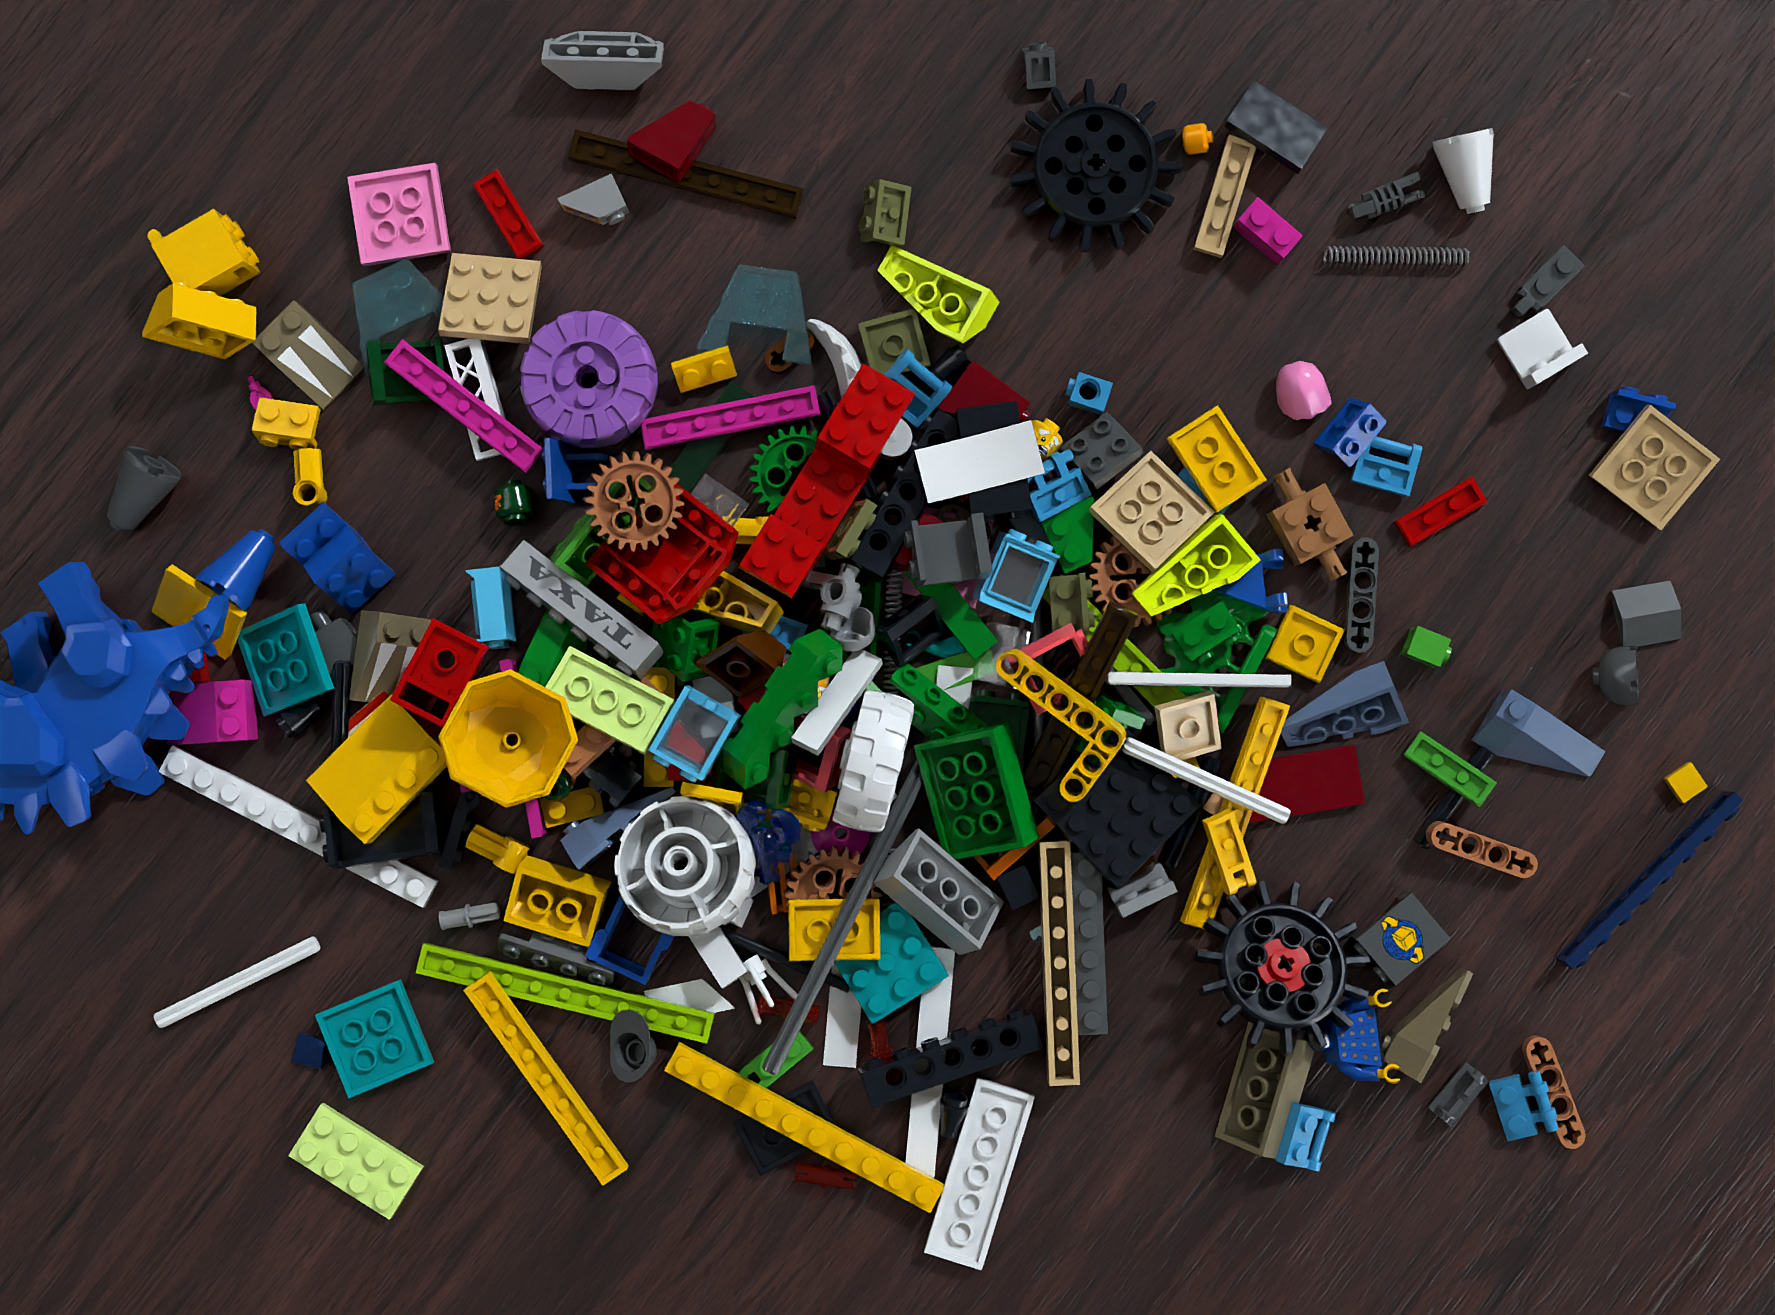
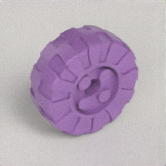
(568, 353)

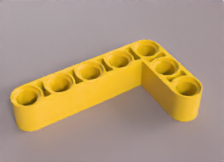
(1067, 715)

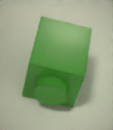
(1426, 647)

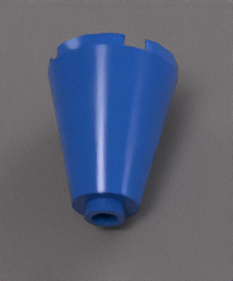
(240, 568)

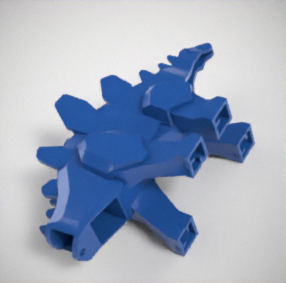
(94, 703)

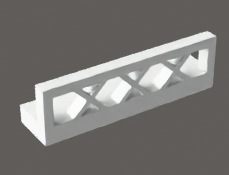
(486, 380)

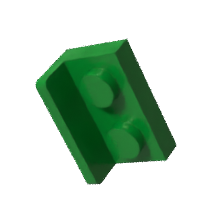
(1207, 632)

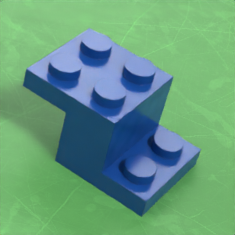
(337, 558)

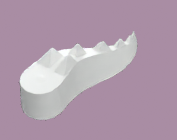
(846, 365)

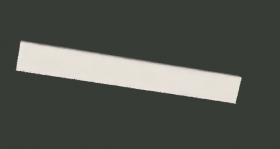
(925, 1104)

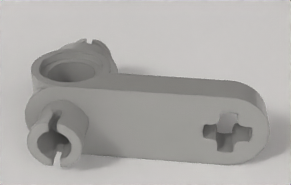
(839, 594)

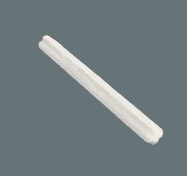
(1206, 780)
(236, 982)

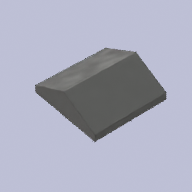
(1647, 614)

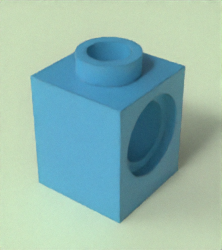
(1101, 388)

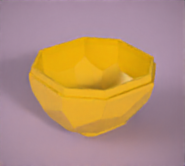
(478, 734)

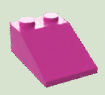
(218, 712)

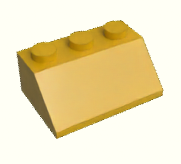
(201, 321)
(557, 900)

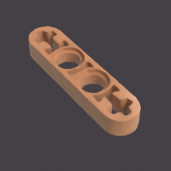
(1481, 850)
(1557, 1090)

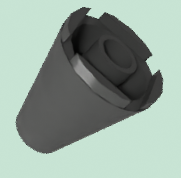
(139, 487)

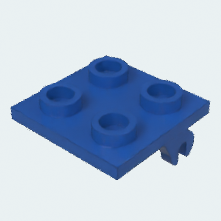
(559, 477)

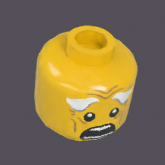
(1047, 437)

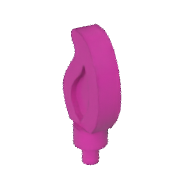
(257, 391)

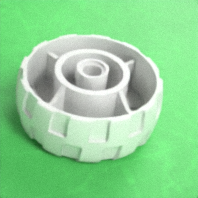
(873, 761)
(709, 886)

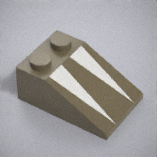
(308, 354)
(383, 652)

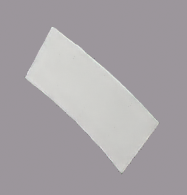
(979, 462)

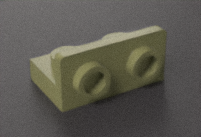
(885, 212)
(1070, 603)

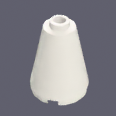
(1468, 167)

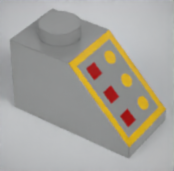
(597, 202)

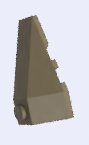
(1413, 1039)

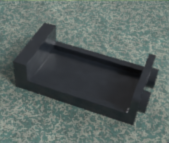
(1008, 498)
(410, 835)

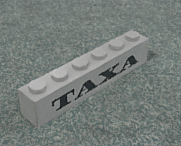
(582, 610)

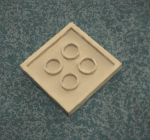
(490, 298)
(1654, 467)
(1151, 511)

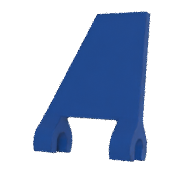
(1251, 587)

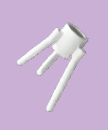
(755, 976)

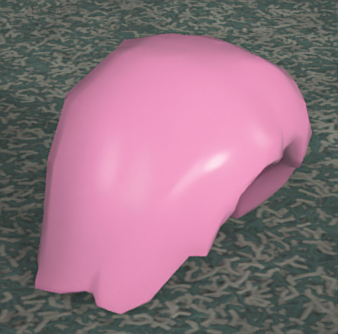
(1302, 391)

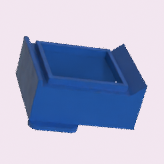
(598, 952)

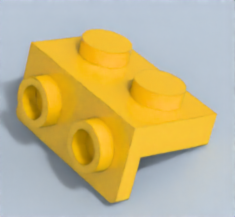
(286, 423)
(811, 805)

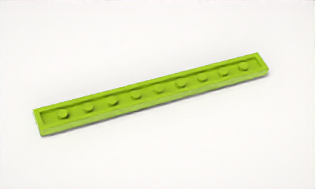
(565, 992)

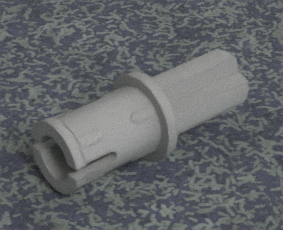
(469, 915)

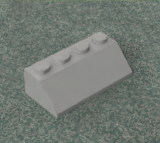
(939, 893)

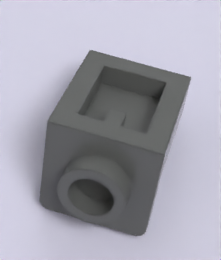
(1039, 66)

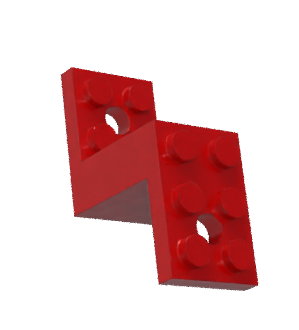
(433, 690)

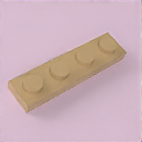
(1225, 196)

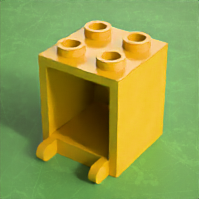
(206, 254)

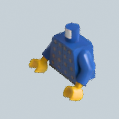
(1359, 1049)

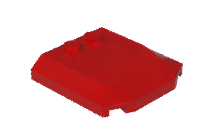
(677, 571)

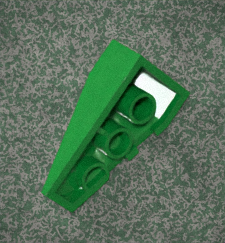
(548, 649)

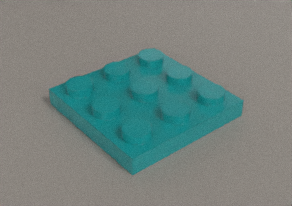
(284, 660)
(904, 968)
(374, 1038)

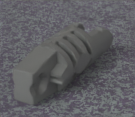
(1385, 198)

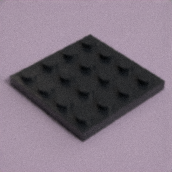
(1121, 816)

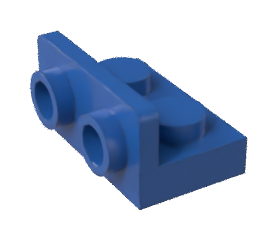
(1627, 403)
(1351, 431)

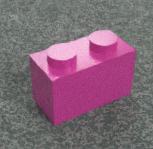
(1267, 231)

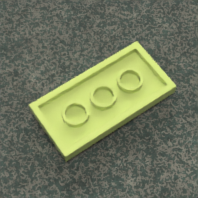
(610, 700)
(356, 1161)

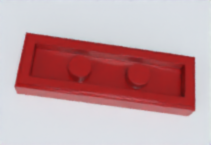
(508, 215)
(1440, 511)

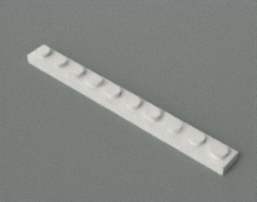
(287, 821)

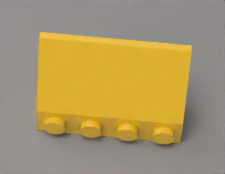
(379, 770)

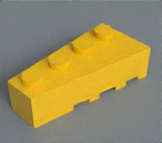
(737, 605)

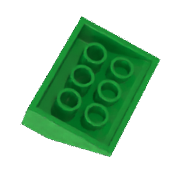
(977, 792)

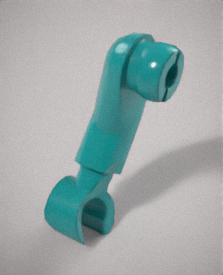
(943, 648)

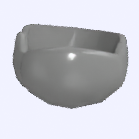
(856, 631)

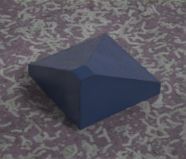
(310, 1050)

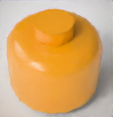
(1196, 138)

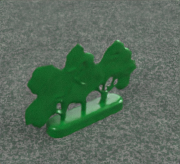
(1243, 615)

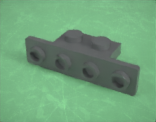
(557, 953)

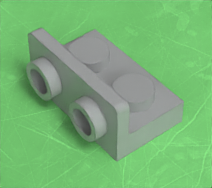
(1142, 891)

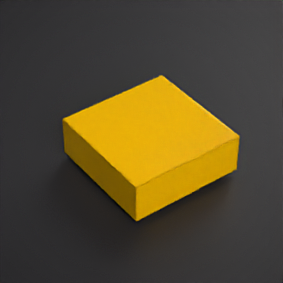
(1685, 782)

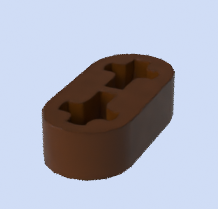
(778, 348)

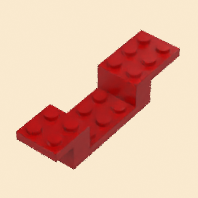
(828, 481)

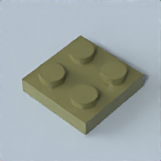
(889, 336)
(845, 540)

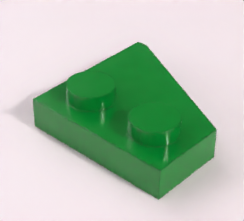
(1071, 535)

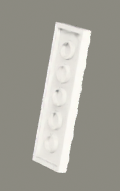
(979, 1173)

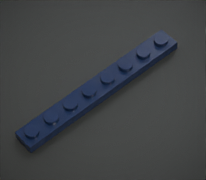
(1642, 887)

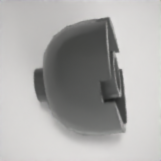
(1618, 676)

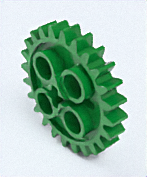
(775, 458)

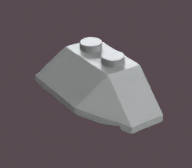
(603, 59)

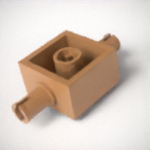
(1303, 507)

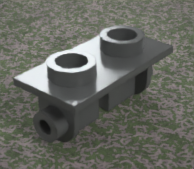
(1458, 1094)

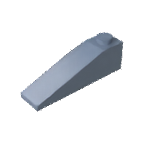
(1354, 705)
(1530, 734)
(596, 835)

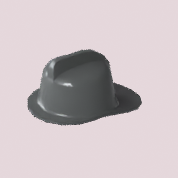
(631, 1046)

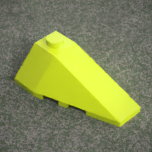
(942, 297)
(1203, 563)

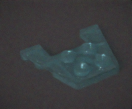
(763, 300)
(392, 301)

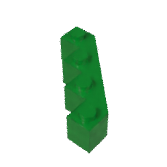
(788, 694)

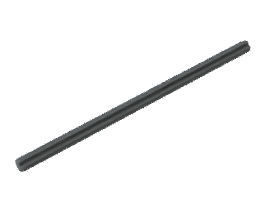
(843, 923)

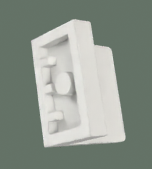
(1539, 349)

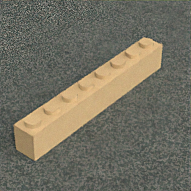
(1058, 962)

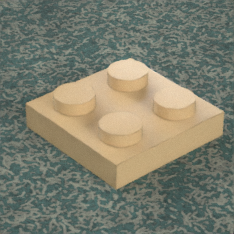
(1188, 726)

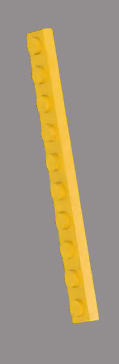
(804, 1127)

